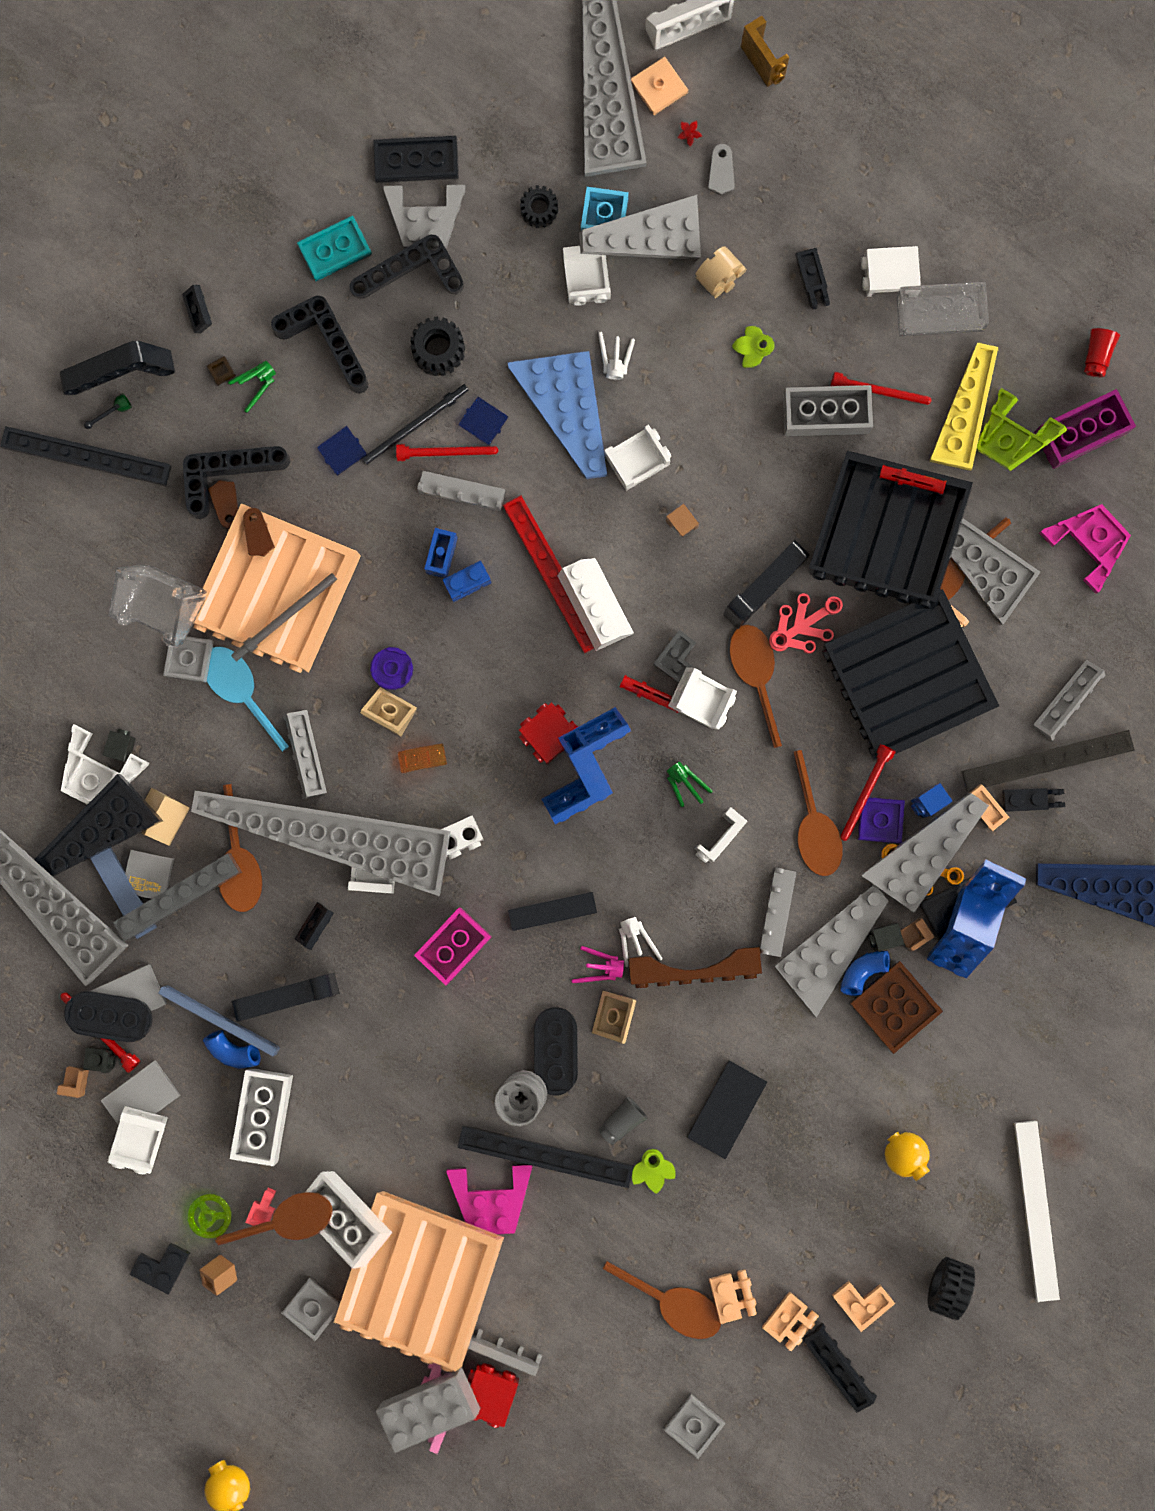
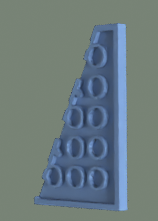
(566, 399)

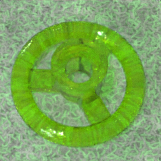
(200, 1201)

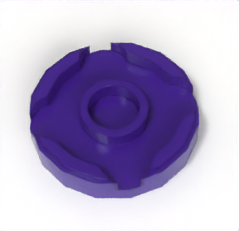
(391, 668)

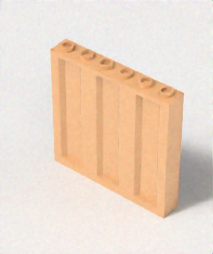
(254, 590)
(421, 1283)

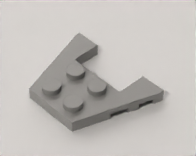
(418, 222)

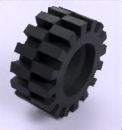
(539, 194)

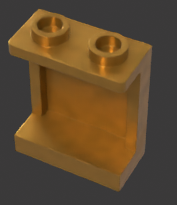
(759, 54)

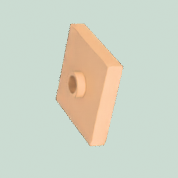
(659, 86)

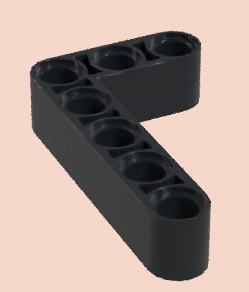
(408, 266)
(331, 336)
(116, 363)
(225, 468)
(748, 602)
(285, 997)

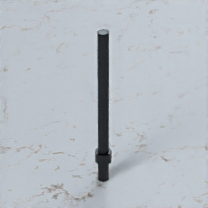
(448, 400)

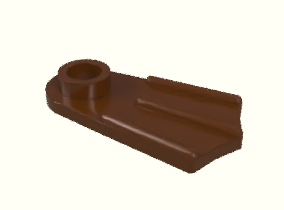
(224, 501)
(257, 534)

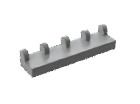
(461, 491)
(1069, 699)
(305, 754)
(777, 912)
(504, 1355)

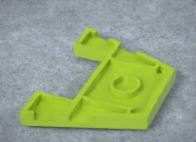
(1009, 442)

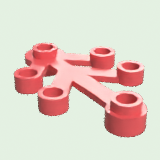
(802, 625)

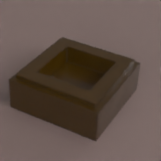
(221, 370)

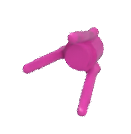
(613, 968)

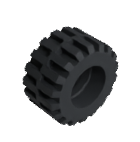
(430, 331)
(951, 1288)

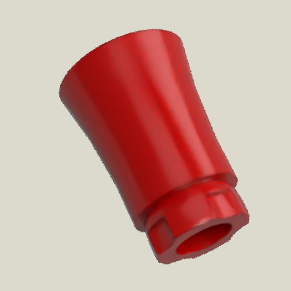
(1100, 351)

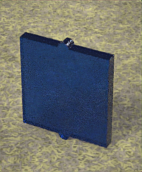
(483, 420)
(342, 450)

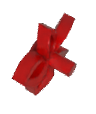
(689, 132)

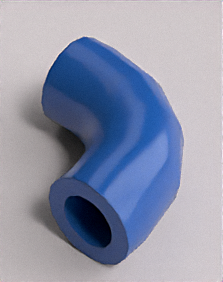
(862, 969)
(229, 1053)

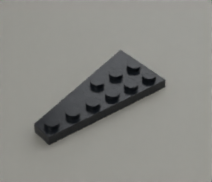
(106, 821)

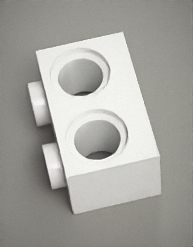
(457, 830)

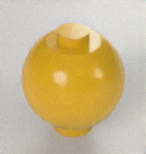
(907, 1155)
(227, 1487)

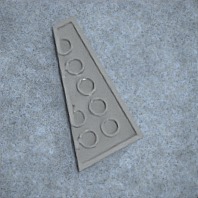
(654, 233)
(992, 570)
(824, 956)

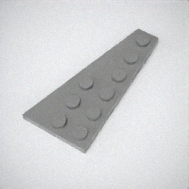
(919, 860)

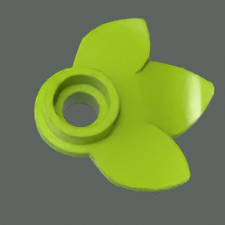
(750, 346)
(655, 1173)

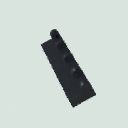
(839, 1369)

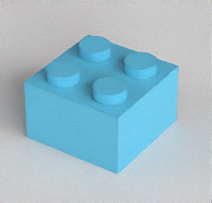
(603, 206)

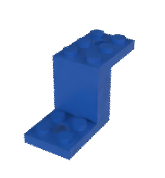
(591, 783)
(976, 919)

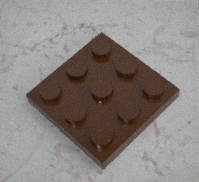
(896, 1007)

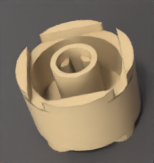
(720, 272)

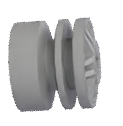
(513, 1106)

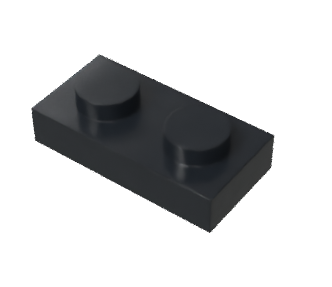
(197, 309)
(314, 926)

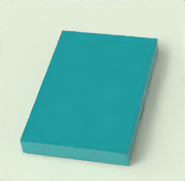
(334, 248)

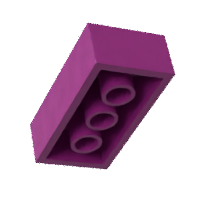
(1089, 428)

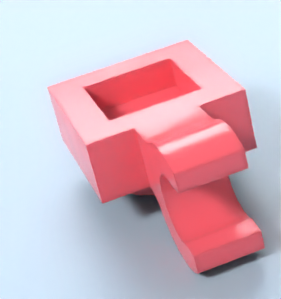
(261, 1211)

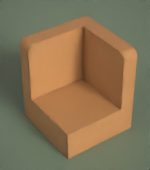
(682, 520)
(916, 934)
(74, 1082)
(218, 1275)

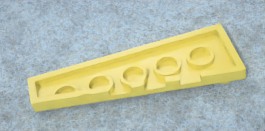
(963, 423)

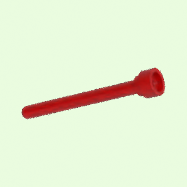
(840, 380)
(404, 452)
(884, 755)
(128, 1060)

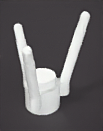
(615, 368)
(631, 928)

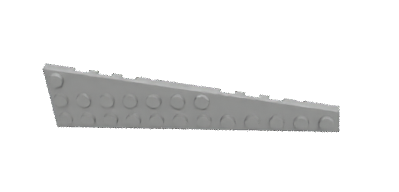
(60, 917)

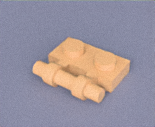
(725, 1297)
(784, 1318)

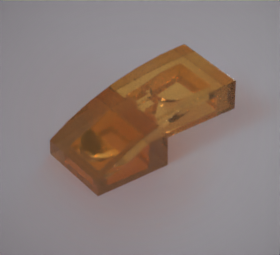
(422, 758)

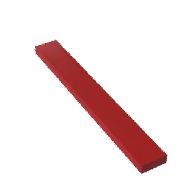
(546, 564)

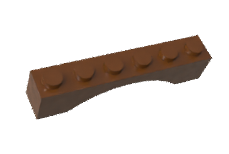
(740, 962)

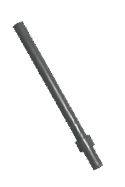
(251, 643)

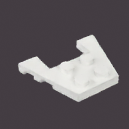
(85, 776)

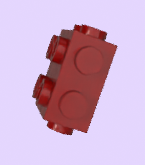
(544, 730)
(493, 1392)

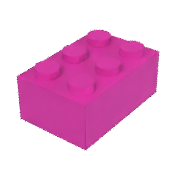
(453, 946)

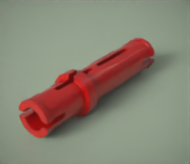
(912, 479)
(646, 691)

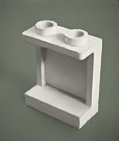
(890, 269)
(585, 277)
(638, 457)
(702, 699)
(737, 823)
(369, 882)
(137, 1140)

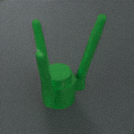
(263, 372)
(679, 774)

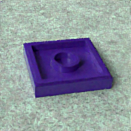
(881, 820)

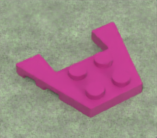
(1098, 535)
(491, 1209)

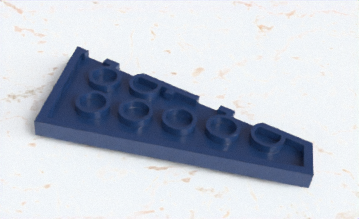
(1116, 888)

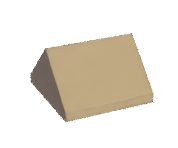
(389, 711)
(170, 811)
(614, 1016)

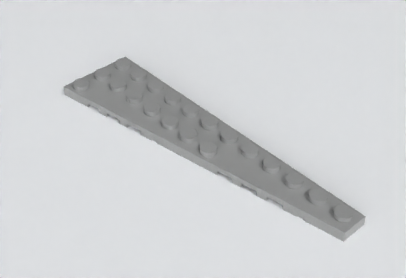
(610, 111)
(381, 847)

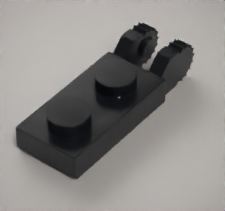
(812, 276)
(1030, 799)

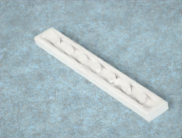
(1036, 1211)

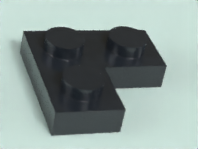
(161, 1274)

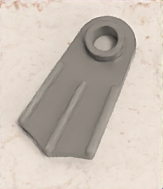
(721, 171)

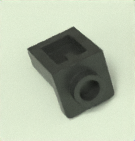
(99, 1060)

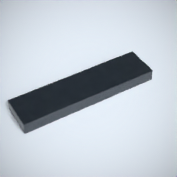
(552, 911)

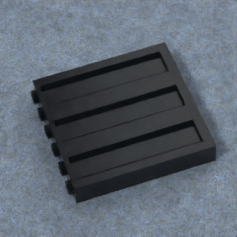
(889, 533)
(910, 676)

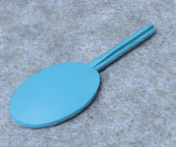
(236, 684)

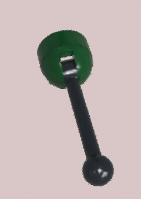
(120, 404)

